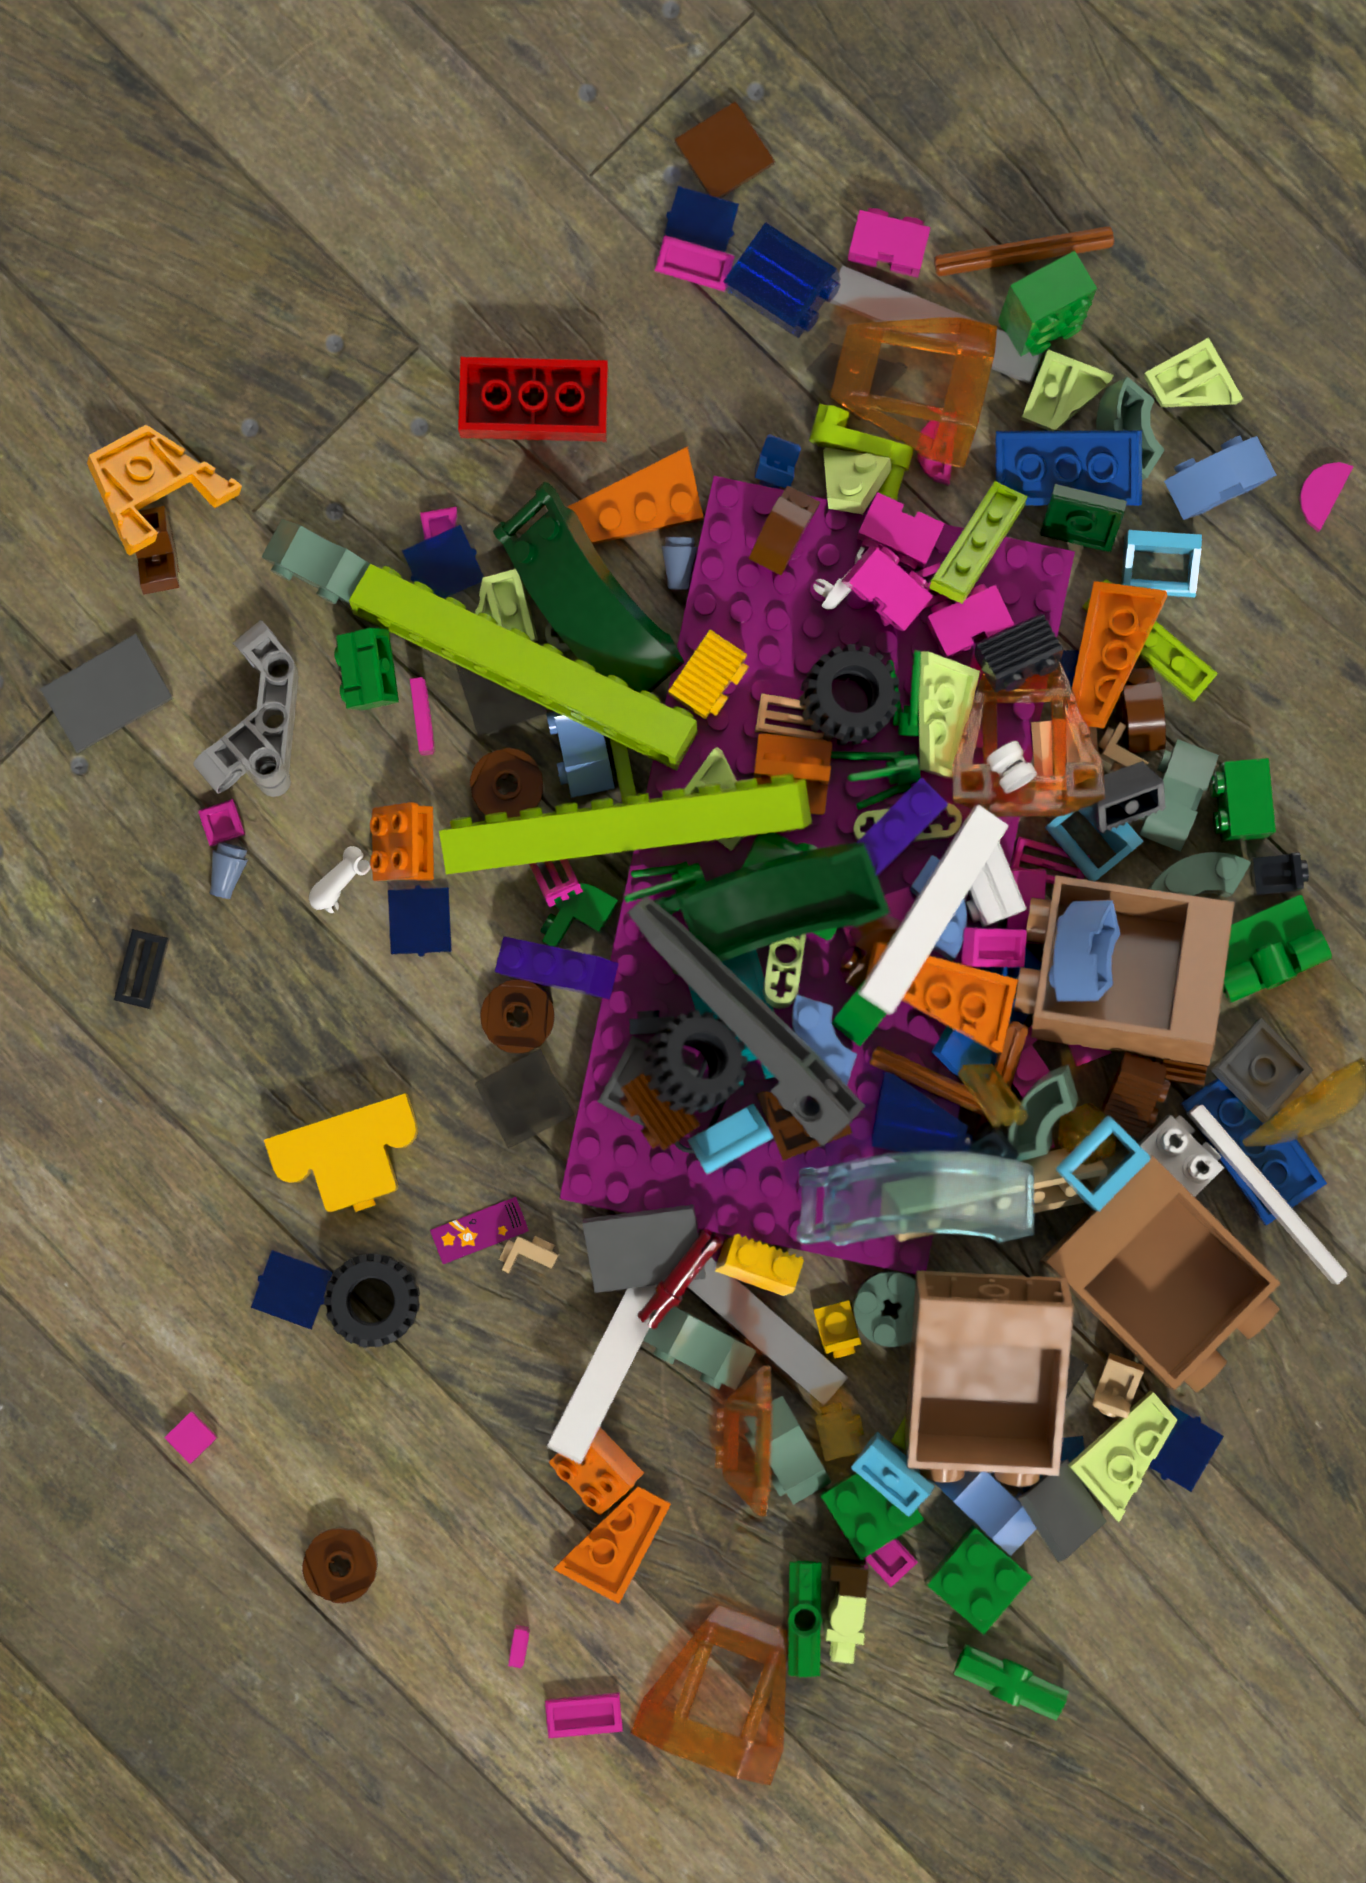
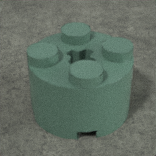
(869, 1302)

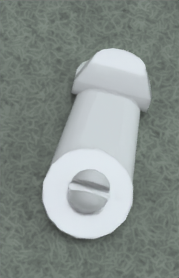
(834, 593)
(328, 889)

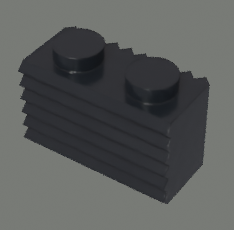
(1019, 653)
(1128, 795)

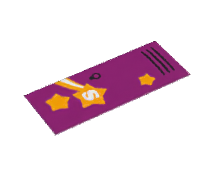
(479, 1230)

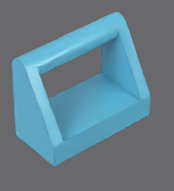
(1163, 543)
(1121, 840)
(730, 1138)
(1116, 1178)
(888, 1472)

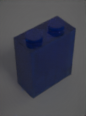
(783, 280)

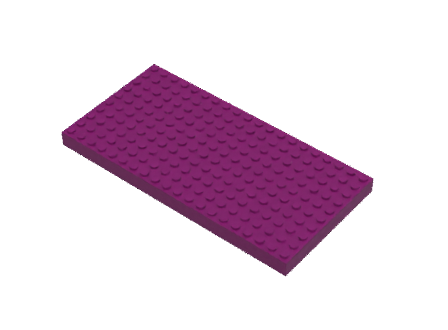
(784, 635)

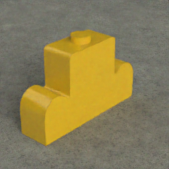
(347, 1153)

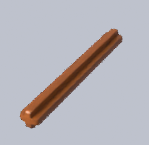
(1024, 251)

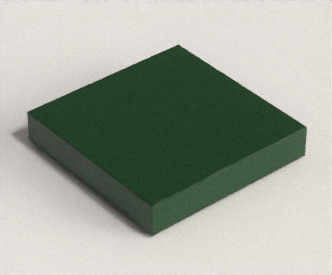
(1083, 518)

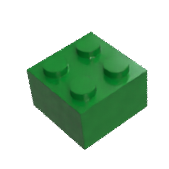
(1243, 800)
(866, 1515)
(978, 1579)

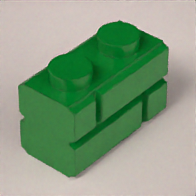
(366, 669)

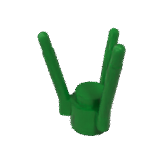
(909, 720)
(901, 771)
(685, 878)

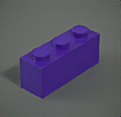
(902, 824)
(556, 967)

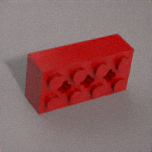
(517, 381)

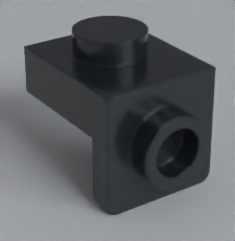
(1279, 874)
(648, 1022)
(993, 1142)

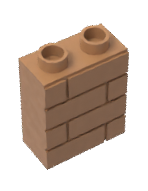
(1162, 969)
(1165, 1277)
(987, 1376)

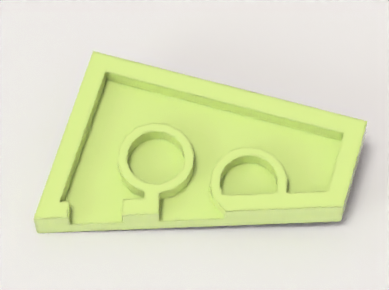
(944, 709)
(1123, 1453)

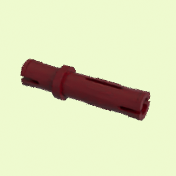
(672, 1288)

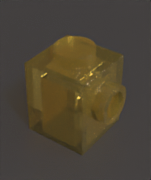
(1078, 1125)
(838, 1431)

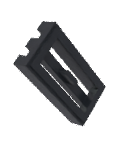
(155, 972)

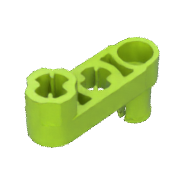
(831, 432)

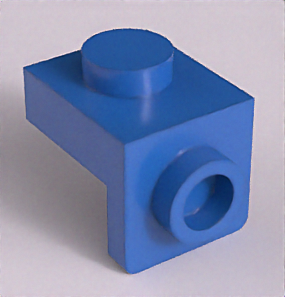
(777, 462)

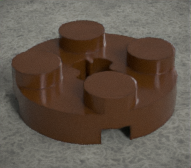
(500, 765)
(503, 1001)
(329, 1584)

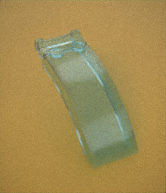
(918, 1195)

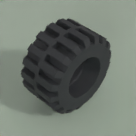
(865, 670)
(673, 1078)
(339, 1304)

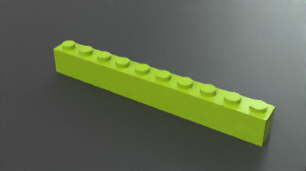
(524, 666)
(627, 825)

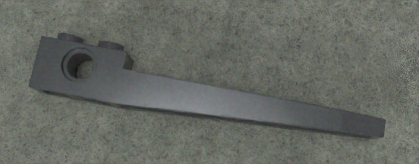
(775, 1044)

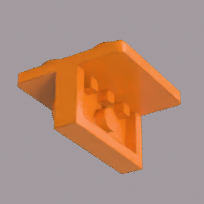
(797, 756)
(402, 842)
(602, 1475)

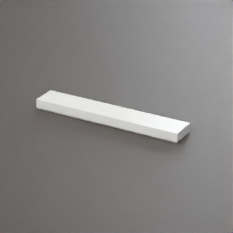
(933, 909)
(1267, 1194)
(603, 1376)

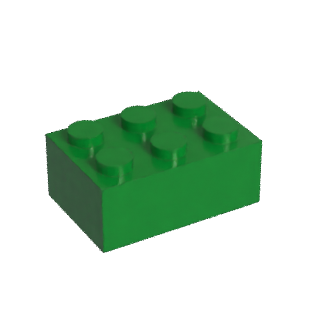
(1047, 305)

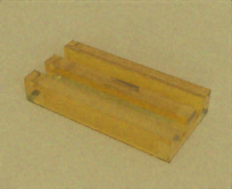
(992, 1094)

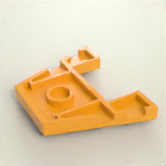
(144, 469)

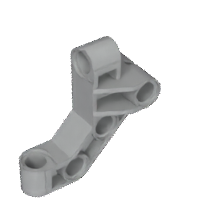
(251, 744)

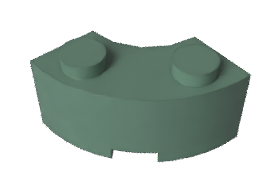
(1128, 408)
(315, 561)
(1185, 777)
(1203, 874)
(1044, 1104)
(701, 1347)
(792, 1456)

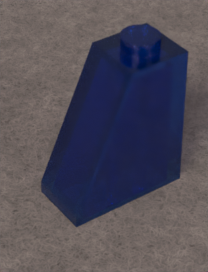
(914, 1123)

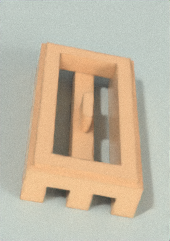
(764, 714)

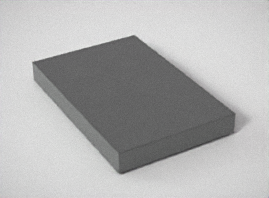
(106, 693)
(639, 1246)

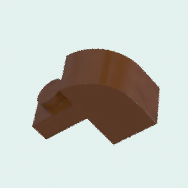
(783, 530)
(158, 561)
(1143, 712)
(856, 960)

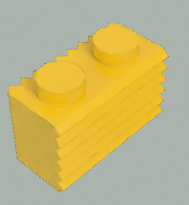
(708, 675)
(759, 1265)

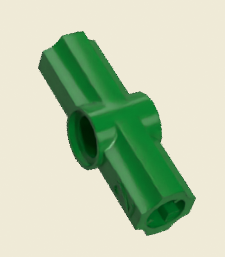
(804, 1643)
(1011, 1682)

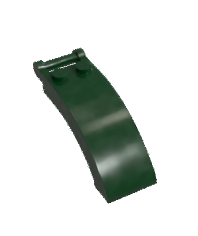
(584, 597)
(781, 900)

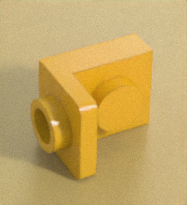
(837, 1329)

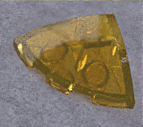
(1316, 1108)

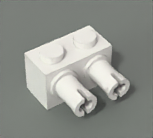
(1182, 1154)

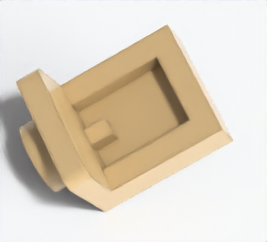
(1114, 754)
(537, 1250)
(1117, 1386)

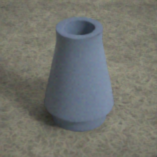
(679, 561)
(227, 868)

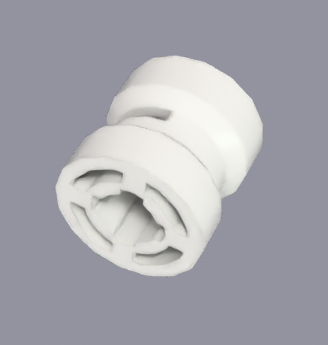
(1011, 767)

